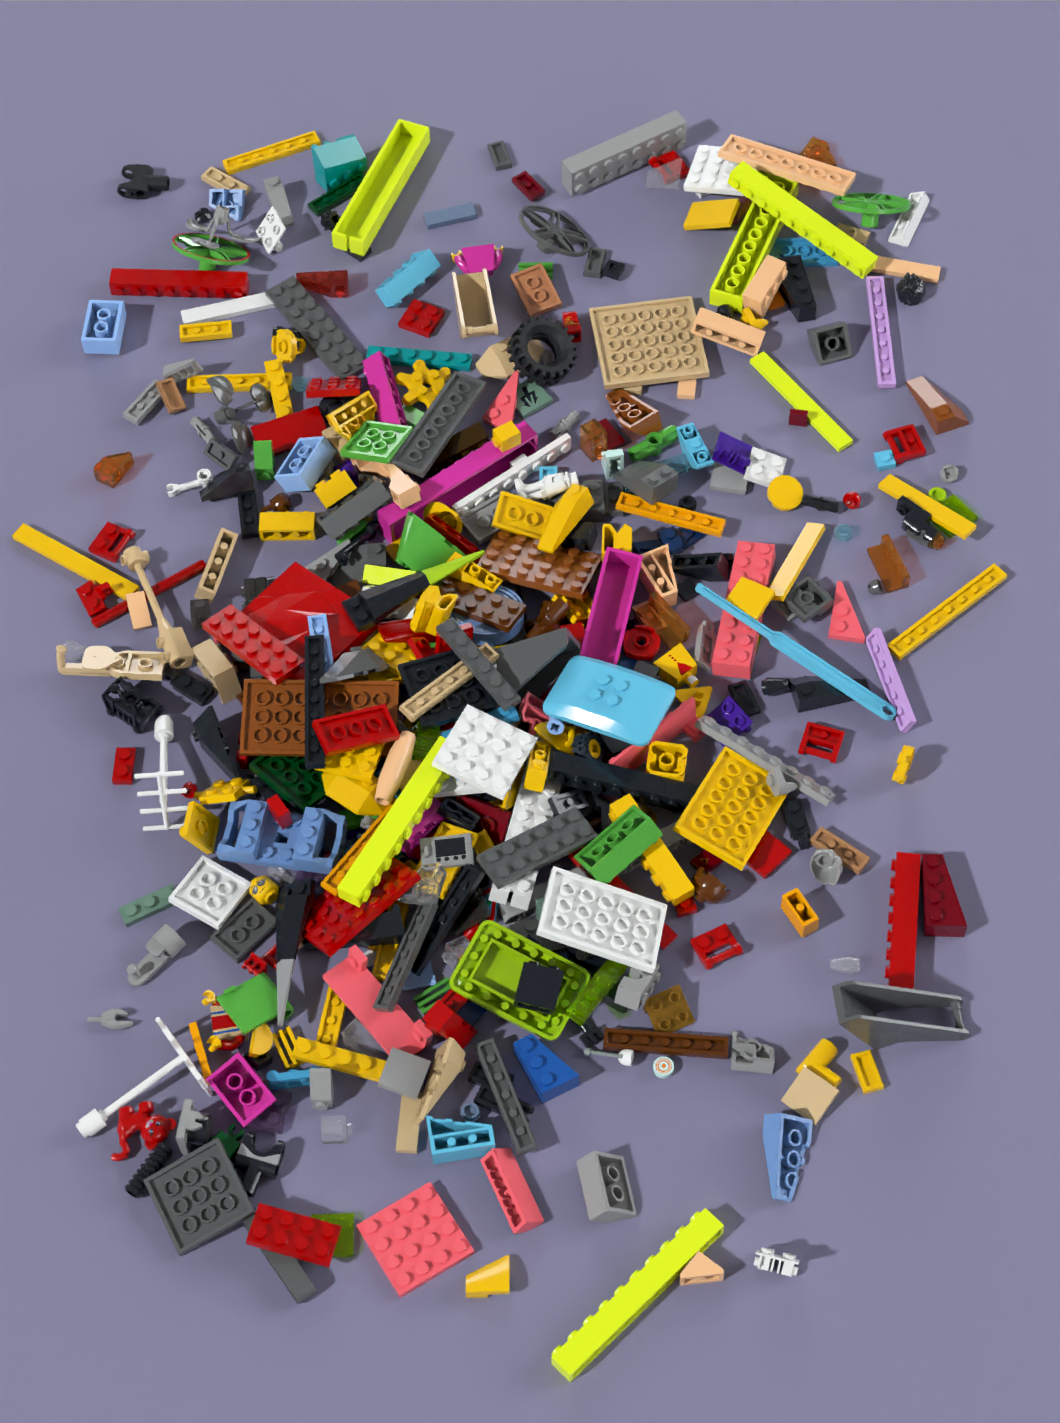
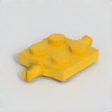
(225, 791)

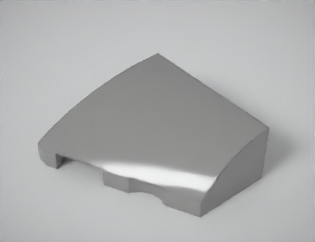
(751, 1055)

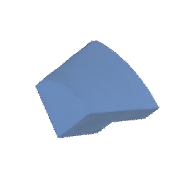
(230, 198)

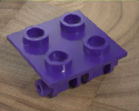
(732, 453)
(731, 716)

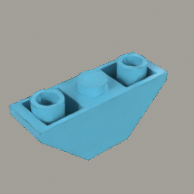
(693, 446)

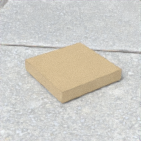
(810, 1095)

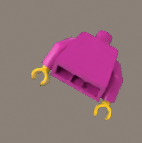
(479, 257)

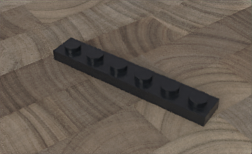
(447, 915)

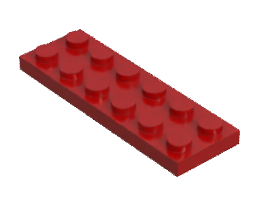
(253, 644)

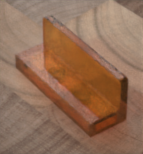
(889, 565)
(664, 621)

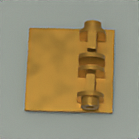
(668, 1010)

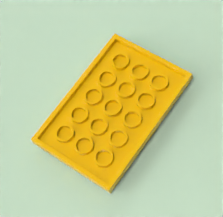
(730, 809)

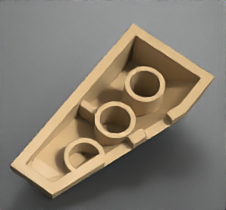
(445, 1067)

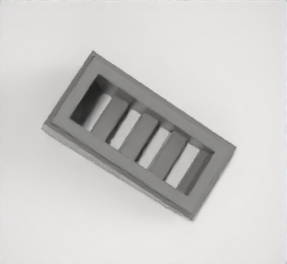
(177, 370)

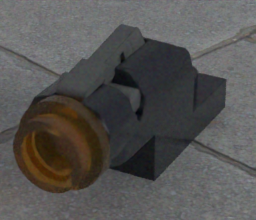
(918, 524)

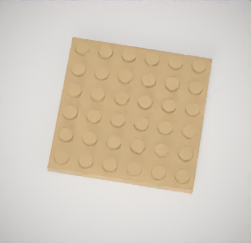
(648, 343)

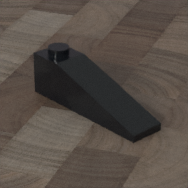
(816, 693)
(211, 740)

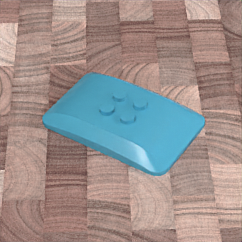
(609, 700)

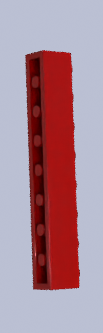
(178, 283)
(903, 920)

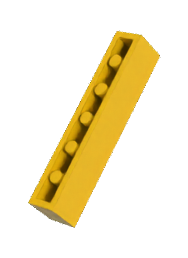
(658, 861)

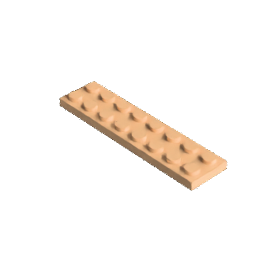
(787, 165)

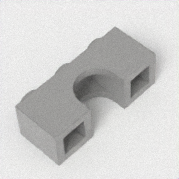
(636, 987)

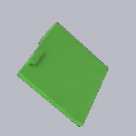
(252, 1003)

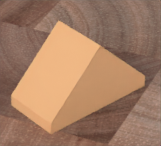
(701, 1270)

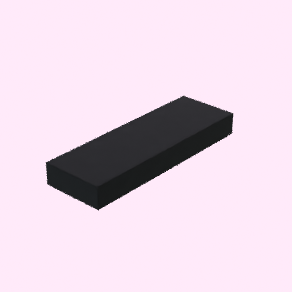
(248, 514)

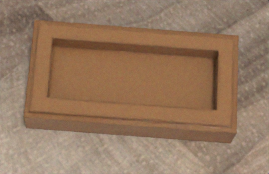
(171, 395)

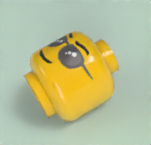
(264, 890)

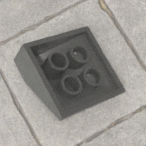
(367, 554)

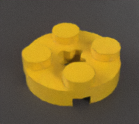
(904, 763)

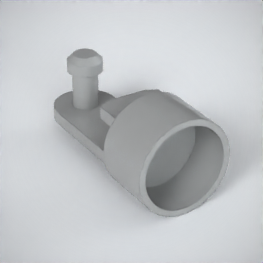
(162, 947)

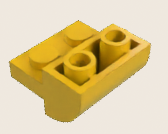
(580, 608)

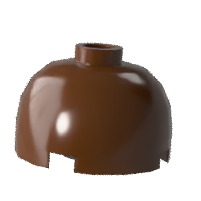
(708, 887)

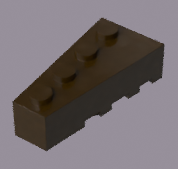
(459, 447)

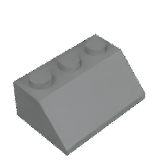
(606, 1187)

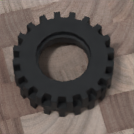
(555, 338)

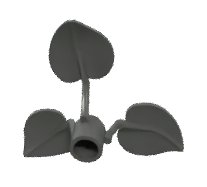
(223, 391)

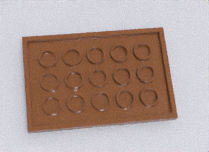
(520, 562)

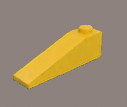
(565, 516)

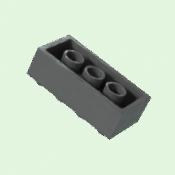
(353, 508)

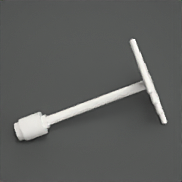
(163, 733)
(95, 1120)

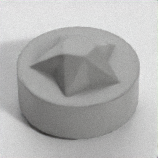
(948, 473)

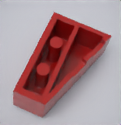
(446, 1022)

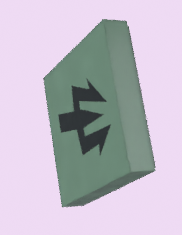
(531, 398)

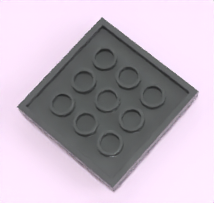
(199, 1196)

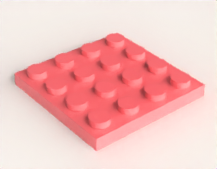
(415, 1239)

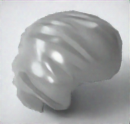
(826, 866)

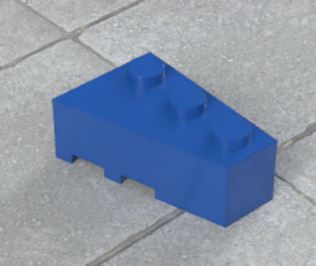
(544, 1069)

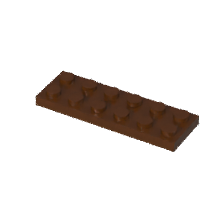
(481, 604)

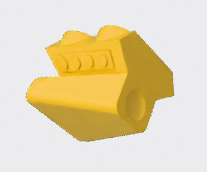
(620, 540)
(432, 610)
(667, 760)

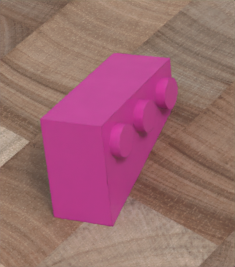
(428, 823)

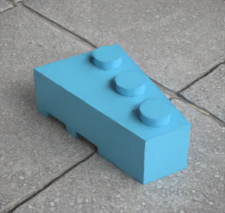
(458, 1140)

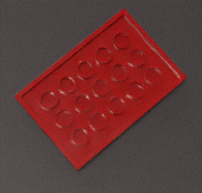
(336, 921)

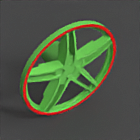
(210, 257)

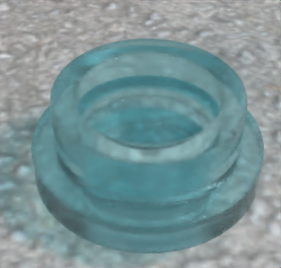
(299, 384)
(843, 532)

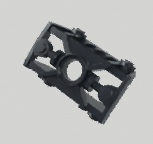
(126, 711)

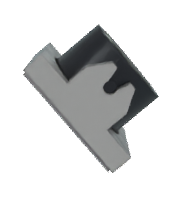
(193, 1127)

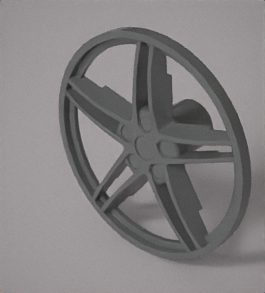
(551, 234)

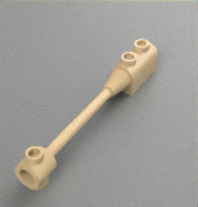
(171, 639)

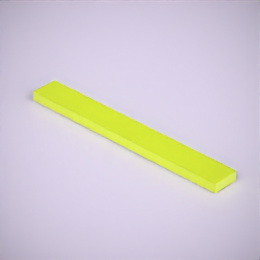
(801, 401)

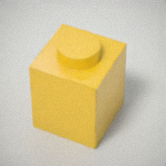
(506, 436)

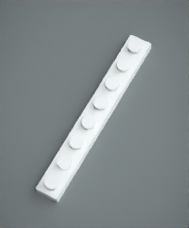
(521, 470)

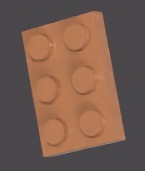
(536, 290)

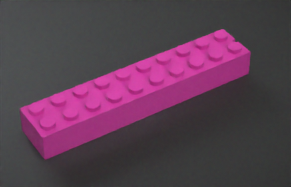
(458, 481)
(611, 605)

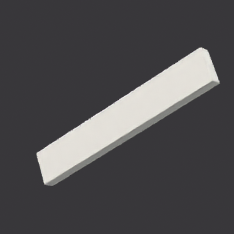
(227, 309)

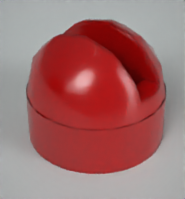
(192, 787)

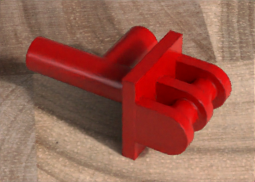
(258, 965)

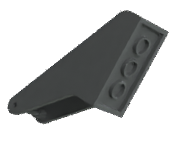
(536, 662)
(861, 1001)

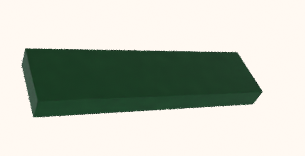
(336, 195)

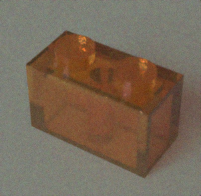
(593, 439)

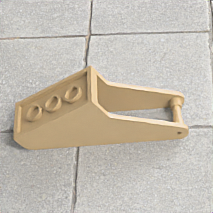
(474, 305)

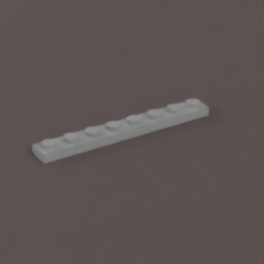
(760, 757)

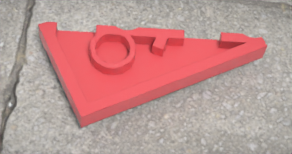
(503, 406)
(844, 621)

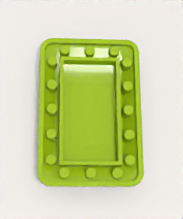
(492, 971)

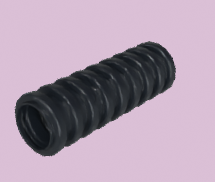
(150, 1167)

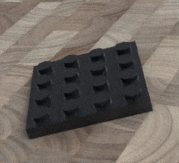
(423, 671)

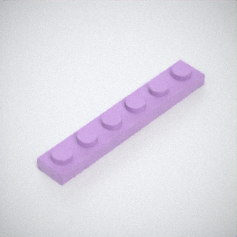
(890, 679)

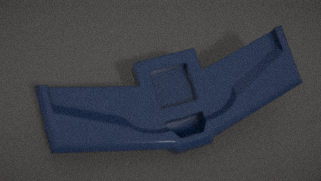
(676, 540)

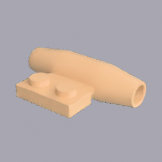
(397, 768)

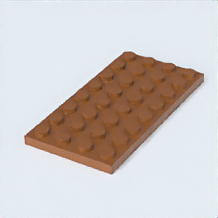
(276, 714)

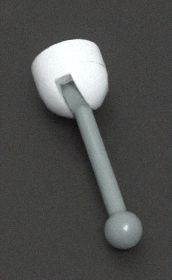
(625, 1056)

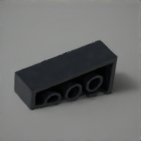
(797, 290)

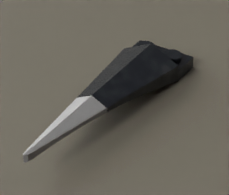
(291, 917)

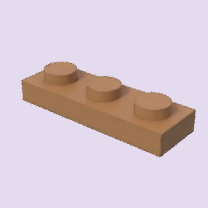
(850, 856)

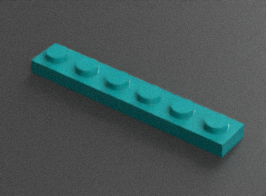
(432, 359)

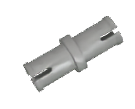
(564, 425)
(203, 430)

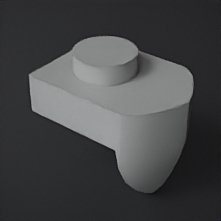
(777, 782)

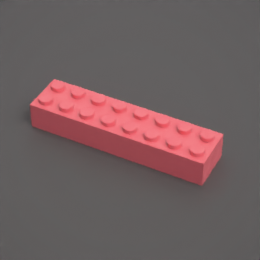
(735, 640)

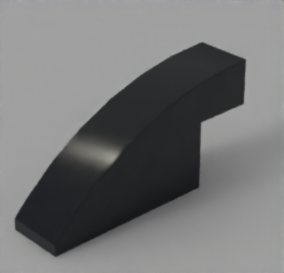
(593, 965)

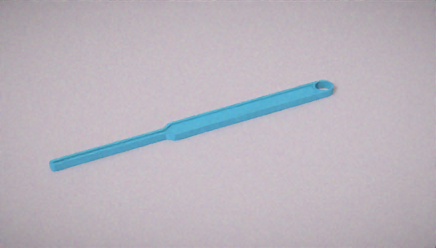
(806, 658)

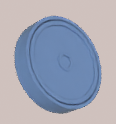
(487, 634)

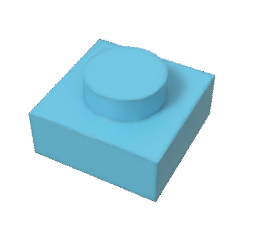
(884, 460)
(545, 470)

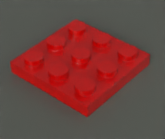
(334, 387)

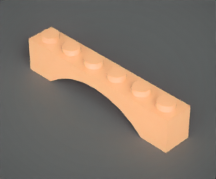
(402, 488)

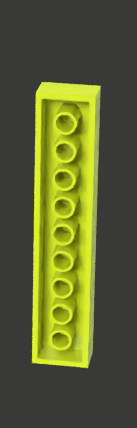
(748, 250)

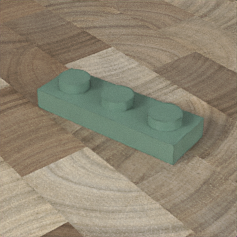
(146, 906)

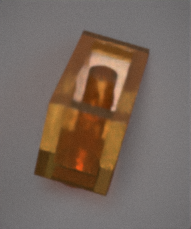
(113, 468)

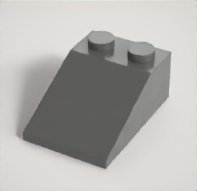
(648, 480)
(597, 510)

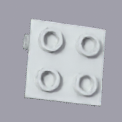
(271, 231)
(788, 1261)

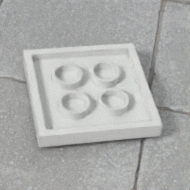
(210, 892)

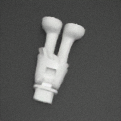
(548, 486)

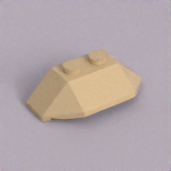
(496, 362)

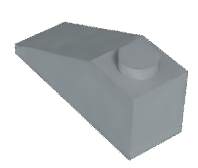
(277, 198)

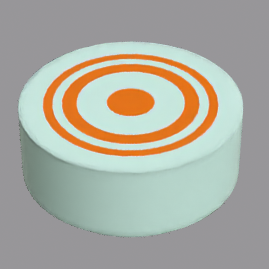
(663, 1067)

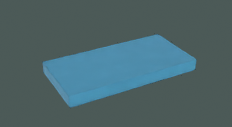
(810, 254)

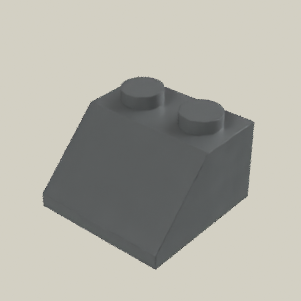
(830, 342)

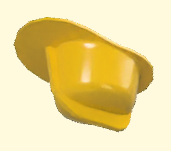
(445, 513)

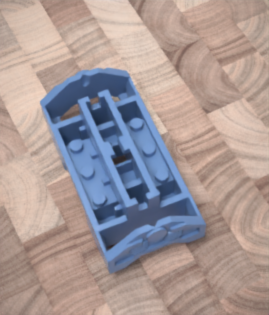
(294, 848)

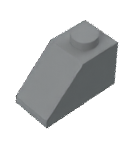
(321, 1088)

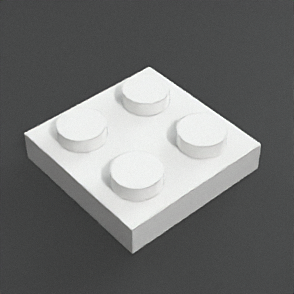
(764, 467)

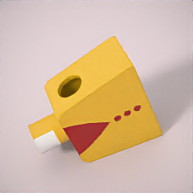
(678, 667)

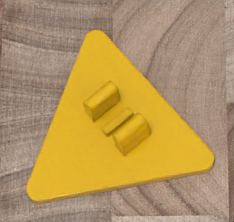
(701, 697)

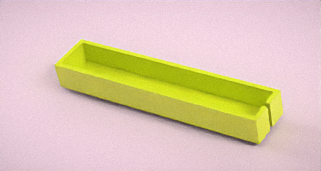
(381, 187)

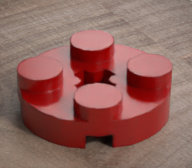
(637, 651)

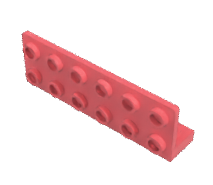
(675, 722)
(359, 990)

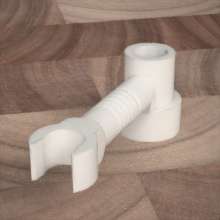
(204, 478)

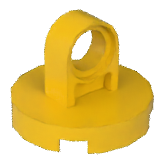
(285, 346)

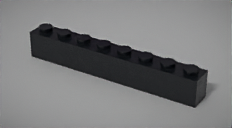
(620, 781)

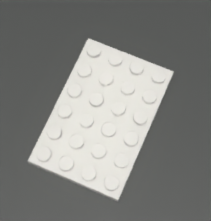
(602, 920)

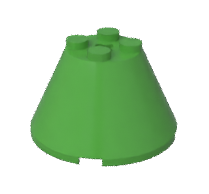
(422, 545)

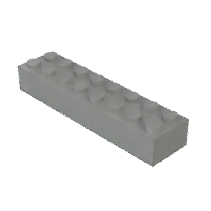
(623, 153)

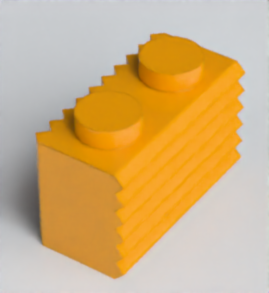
(799, 912)

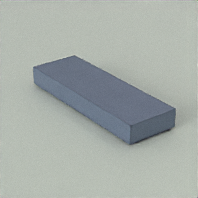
(449, 215)

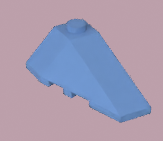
(785, 1144)

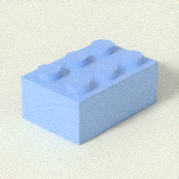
(103, 327)
(305, 464)

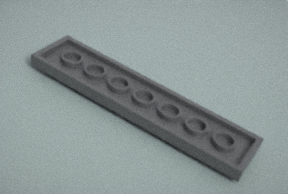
(316, 328)
(438, 424)

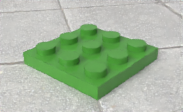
(376, 441)

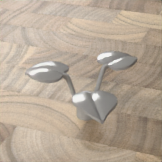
(220, 218)

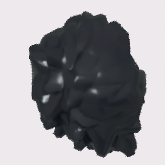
(910, 289)

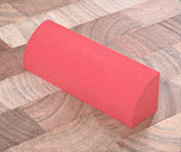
(512, 1190)

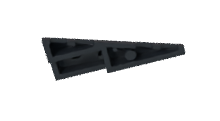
(383, 930)

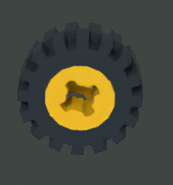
(588, 746)

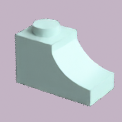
(612, 462)

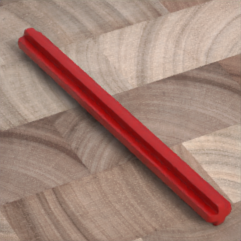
(158, 588)

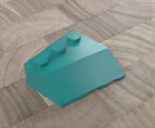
(338, 161)

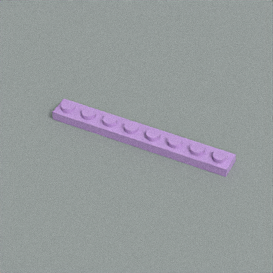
(880, 332)

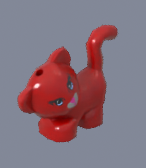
(152, 1128)

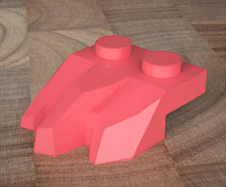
(532, 711)

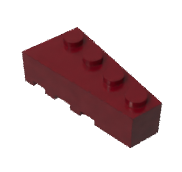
(939, 900)

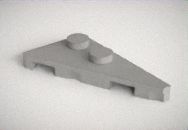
(327, 563)

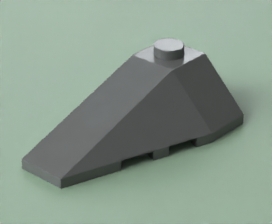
(354, 663)

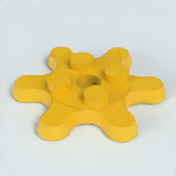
(415, 381)

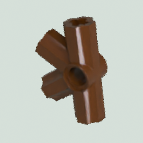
(549, 618)

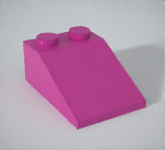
(241, 1089)

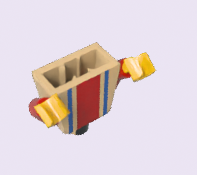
(225, 1032)

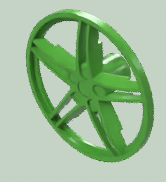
(871, 207)

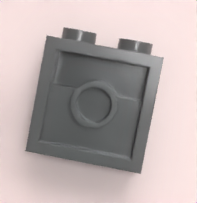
(808, 599)

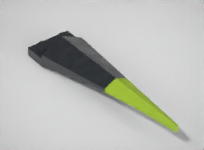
(380, 601)

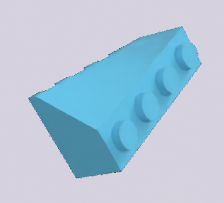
(405, 279)

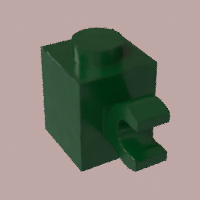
(230, 1141)

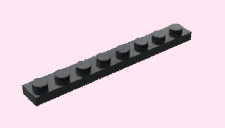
(314, 699)

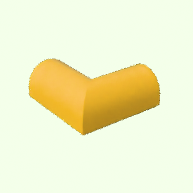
(818, 1061)

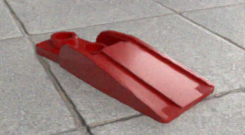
(400, 631)

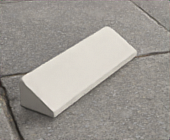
(909, 220)

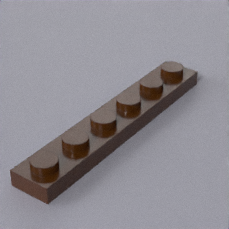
(666, 1043)

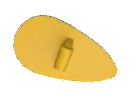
(561, 741)

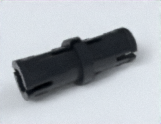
(820, 503)

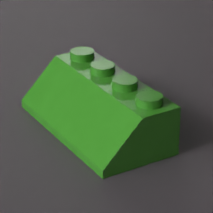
(618, 845)

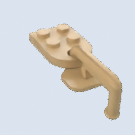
(106, 663)

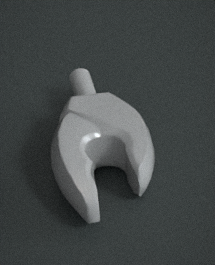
(109, 1019)

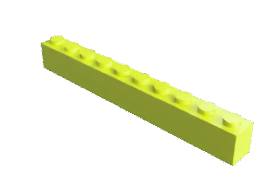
(802, 219)
(393, 830)
(636, 1295)

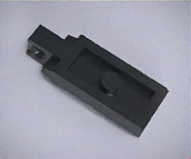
(189, 686)
(796, 822)

